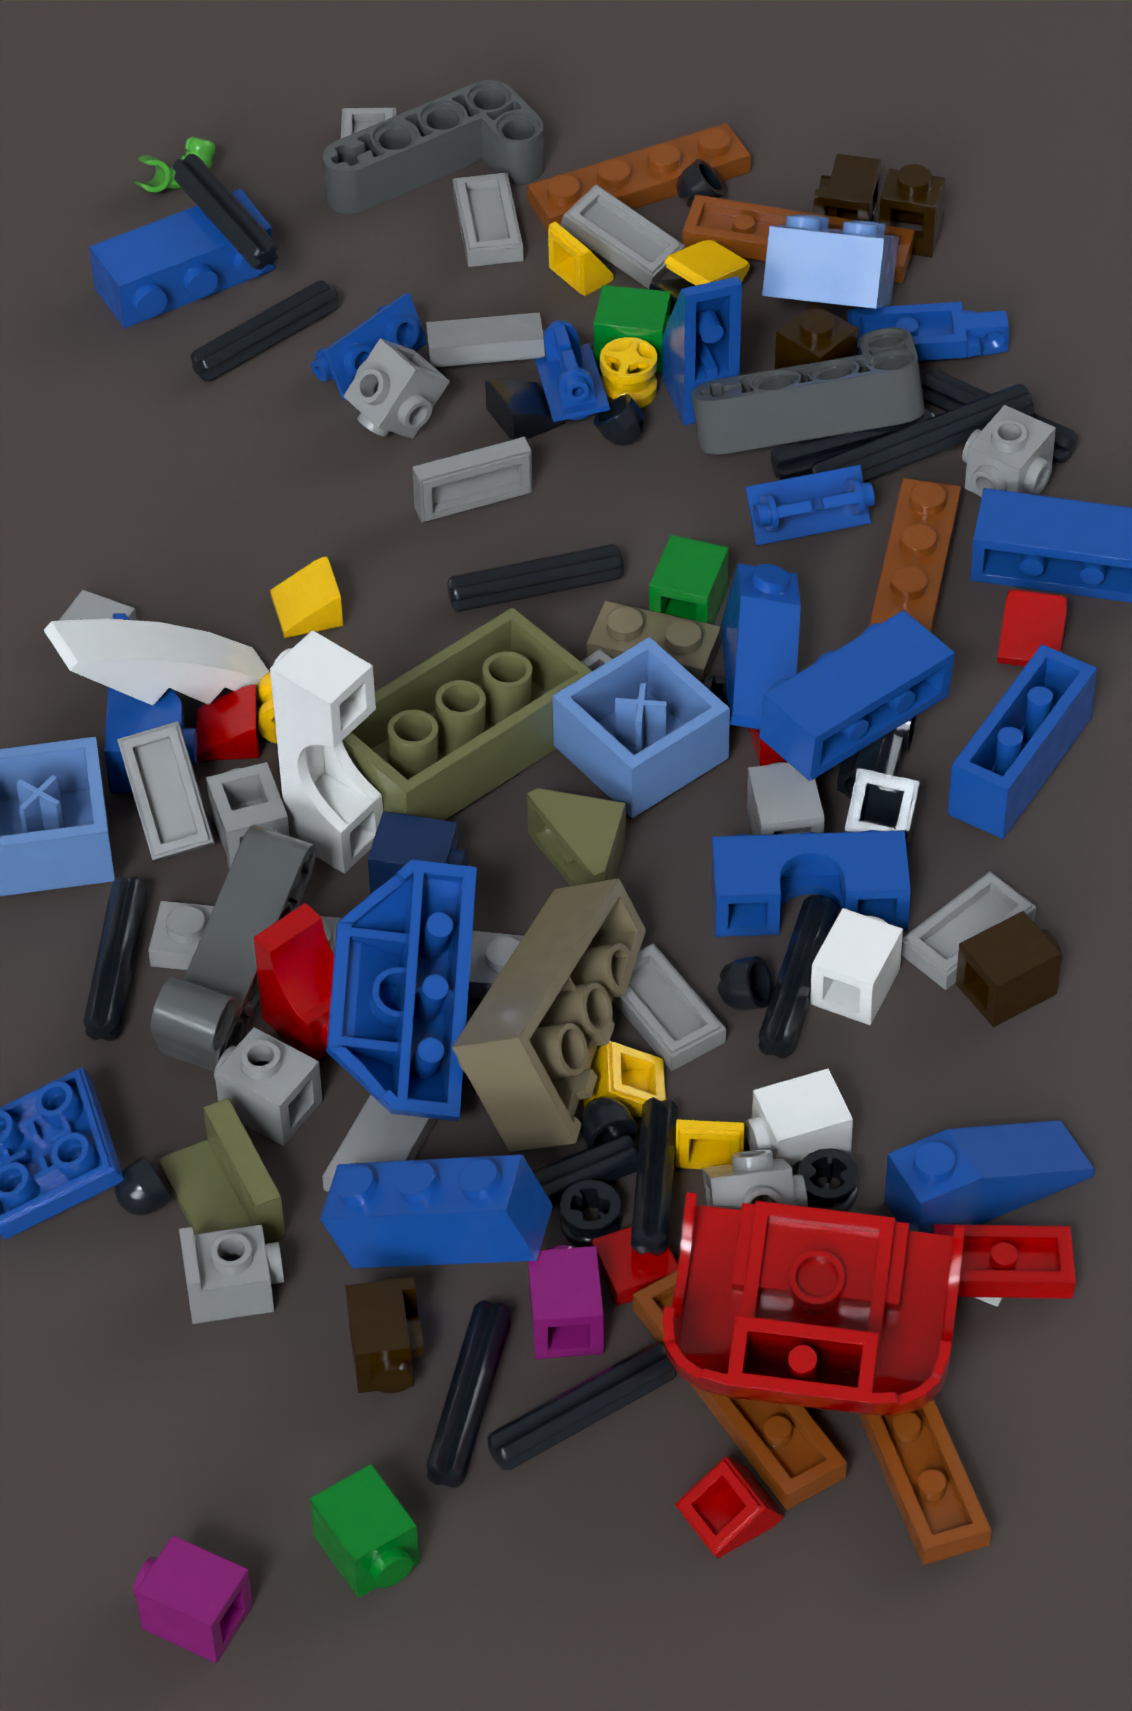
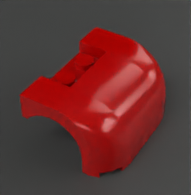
(813, 1307)

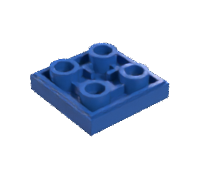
(53, 1152)

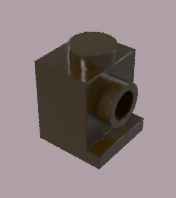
(850, 189)
(914, 198)
(384, 1333)

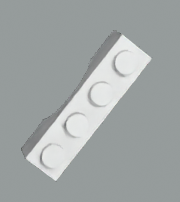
(317, 702)

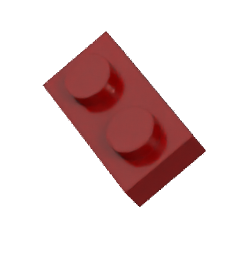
(1015, 1261)

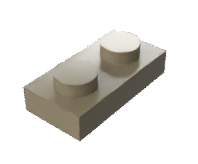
(686, 640)

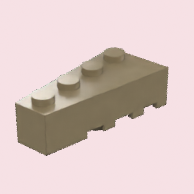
(549, 1012)

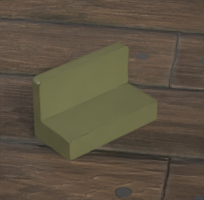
(224, 1179)

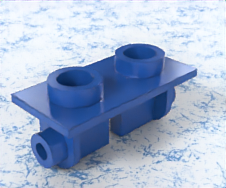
(392, 322)
(570, 375)
(809, 504)

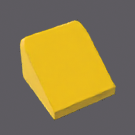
(575, 262)
(707, 263)
(308, 600)
(627, 1076)
(707, 1143)

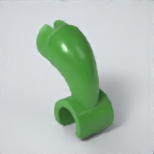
(165, 176)

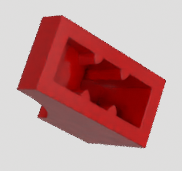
(296, 979)

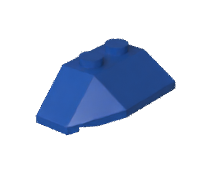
(405, 989)

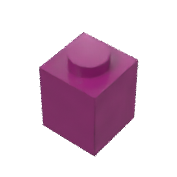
(566, 1302)
(192, 1598)

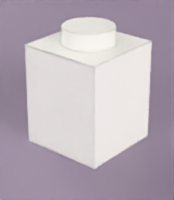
(856, 966)
(800, 1118)

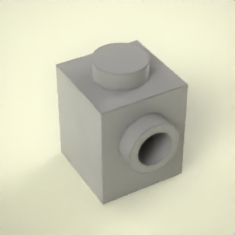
(269, 1085)

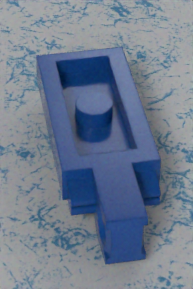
(939, 328)

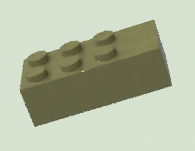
(464, 718)

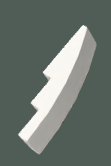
(155, 656)

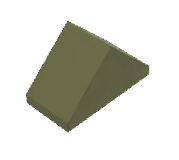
(578, 834)

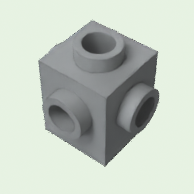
(395, 390)
(1009, 454)
(753, 1175)

